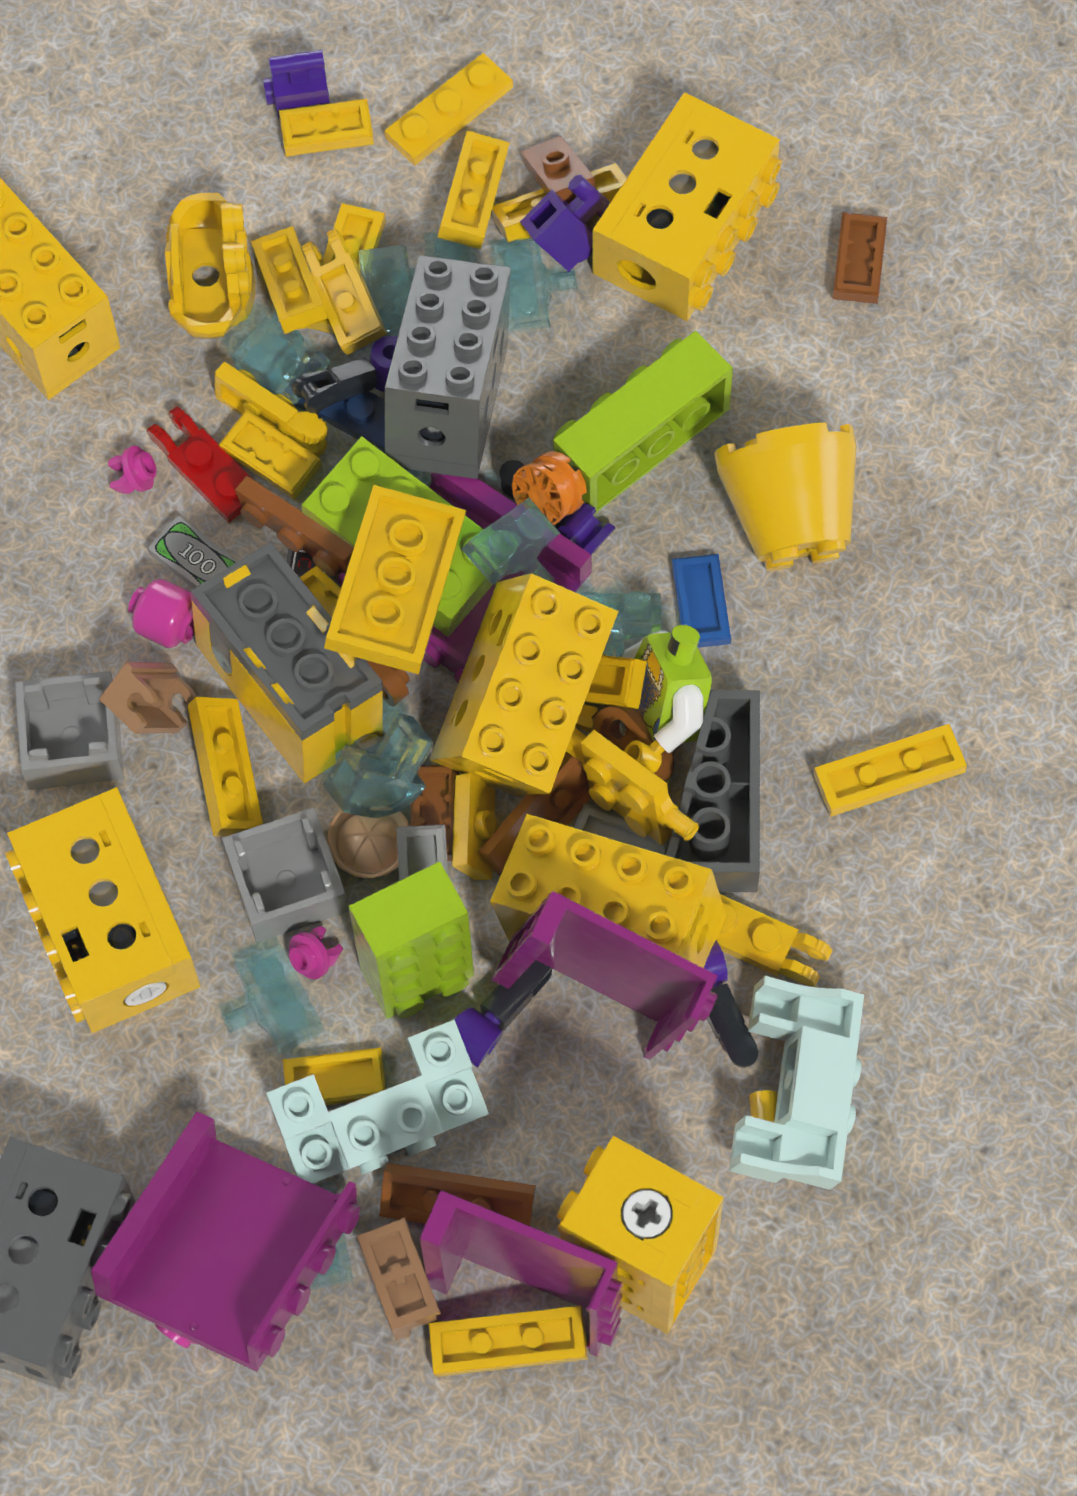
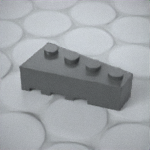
(725, 793)

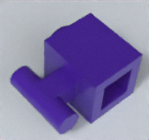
(296, 81)
(563, 226)

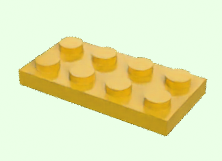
(395, 579)

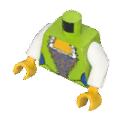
(672, 692)

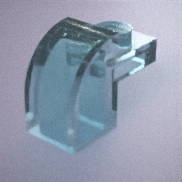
(381, 780)

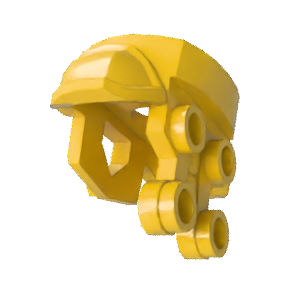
(212, 234)

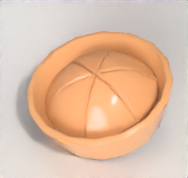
(365, 844)

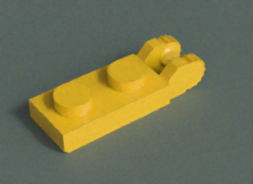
(344, 295)
(242, 391)
(767, 943)

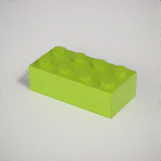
(647, 418)
(341, 505)
(413, 941)

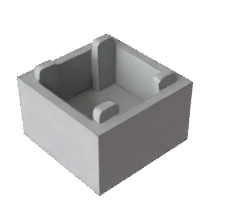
(67, 731)
(285, 874)

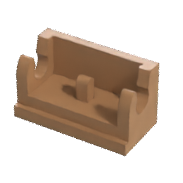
(144, 695)
(399, 1277)

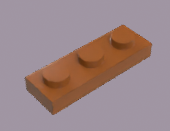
(293, 527)
(560, 806)
(413, 1192)

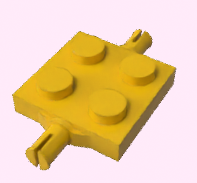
(629, 789)

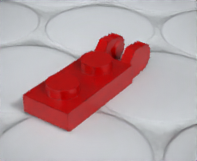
(202, 464)

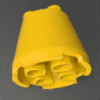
(793, 491)

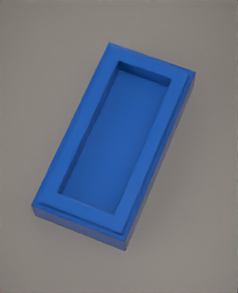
(702, 598)

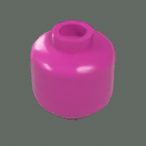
(163, 613)

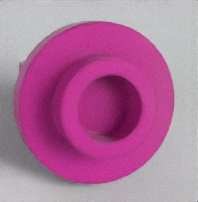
(138, 470)
(309, 954)

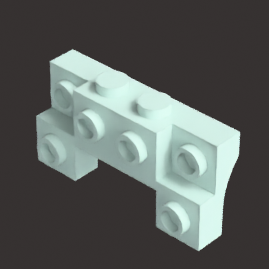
(814, 1084)
(387, 1121)

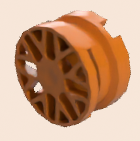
(550, 485)

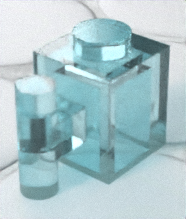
(277, 358)

